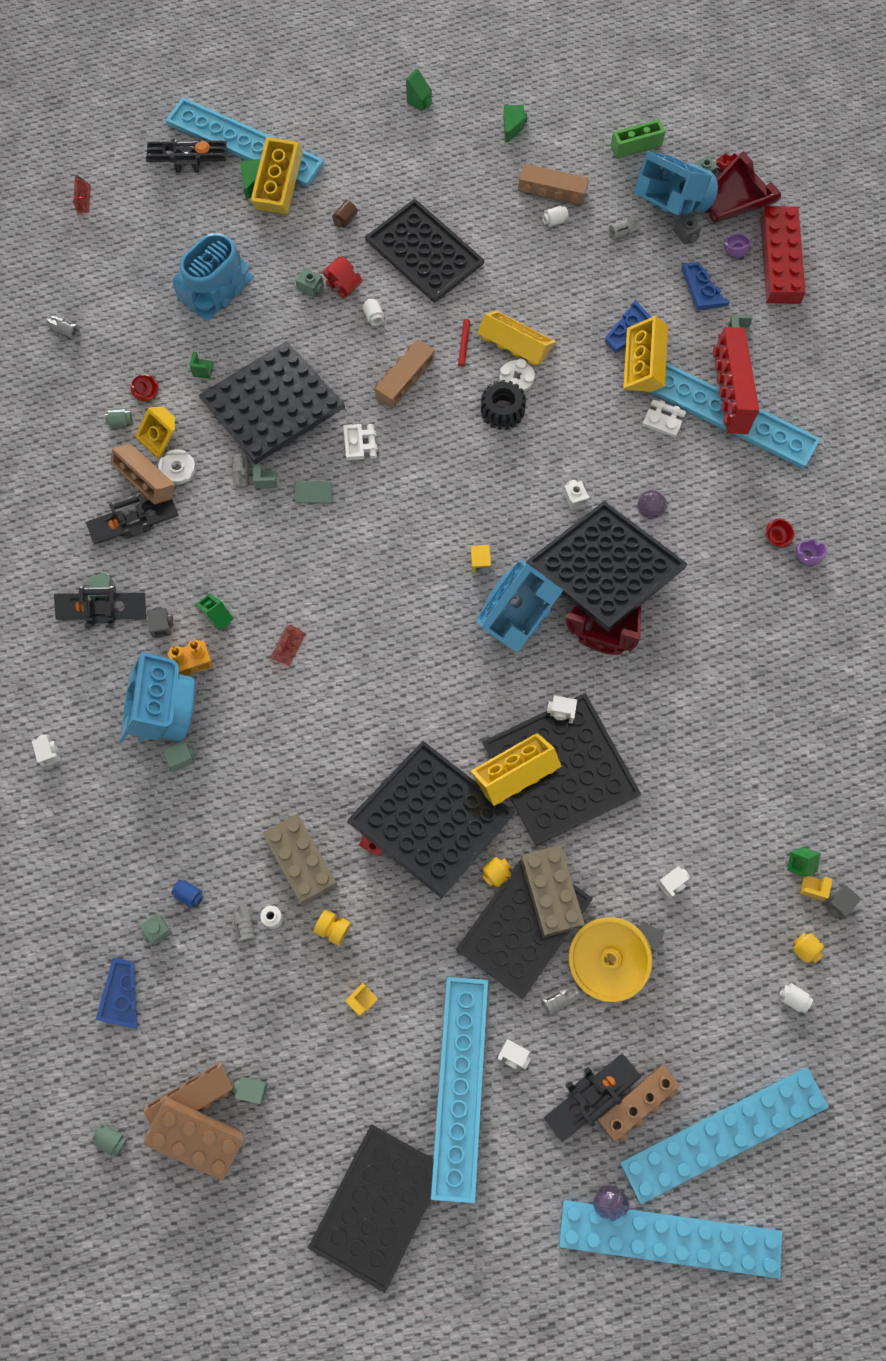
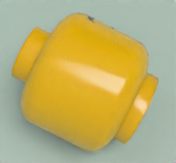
(496, 872)
(808, 948)

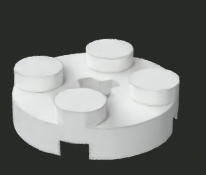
(520, 367)
(186, 463)

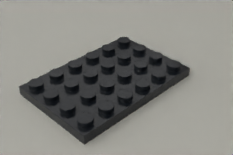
(424, 250)
(508, 936)
(376, 1209)

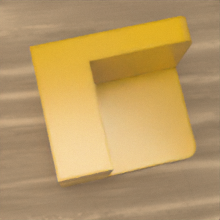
(480, 557)
(816, 888)
(361, 1000)

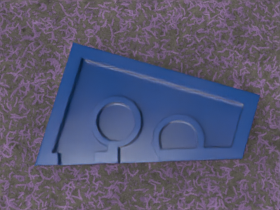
(702, 290)
(617, 336)
(119, 995)

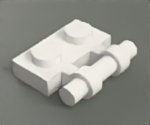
(663, 423)
(354, 442)

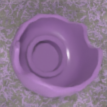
(741, 243)
(816, 551)

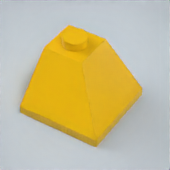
(156, 430)

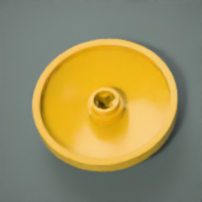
(610, 959)

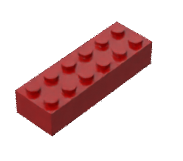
(782, 255)
(735, 380)

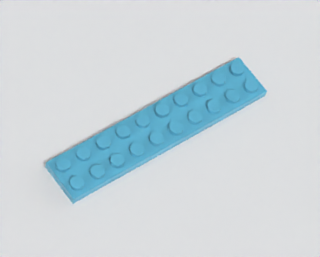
(240, 138)
(766, 432)
(460, 1091)
(723, 1135)
(673, 1240)

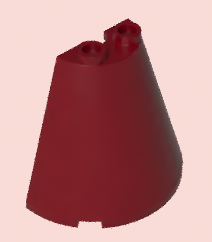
(741, 190)
(592, 635)

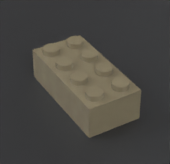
(300, 859)
(552, 891)

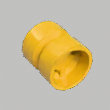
(332, 927)

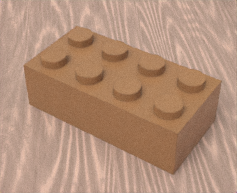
(193, 1138)

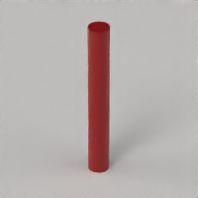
(464, 341)

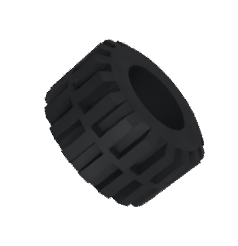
(498, 416)

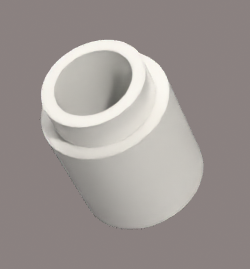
(555, 216)
(373, 312)
(276, 921)
(796, 998)

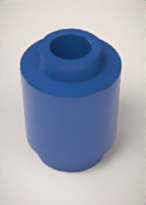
(187, 893)

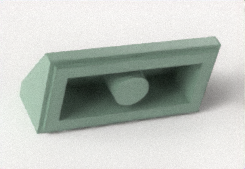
(313, 492)

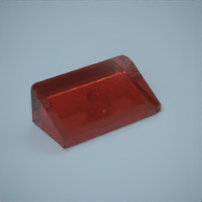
(81, 195)
(288, 645)

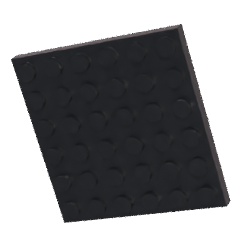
(271, 402)
(607, 565)
(585, 786)
(430, 819)

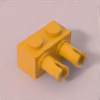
(192, 657)

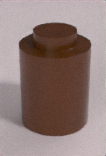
(344, 214)

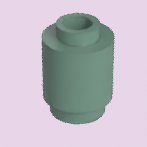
(118, 418)
(109, 1140)

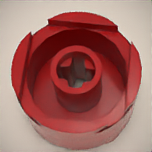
(342, 277)

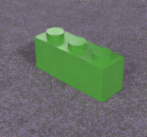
(637, 138)

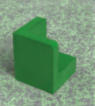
(200, 367)
(804, 861)

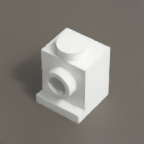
(575, 499)
(562, 708)
(45, 750)
(673, 882)
(514, 1055)

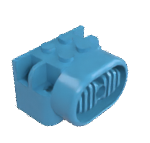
(676, 184)
(211, 275)
(517, 621)
(157, 700)

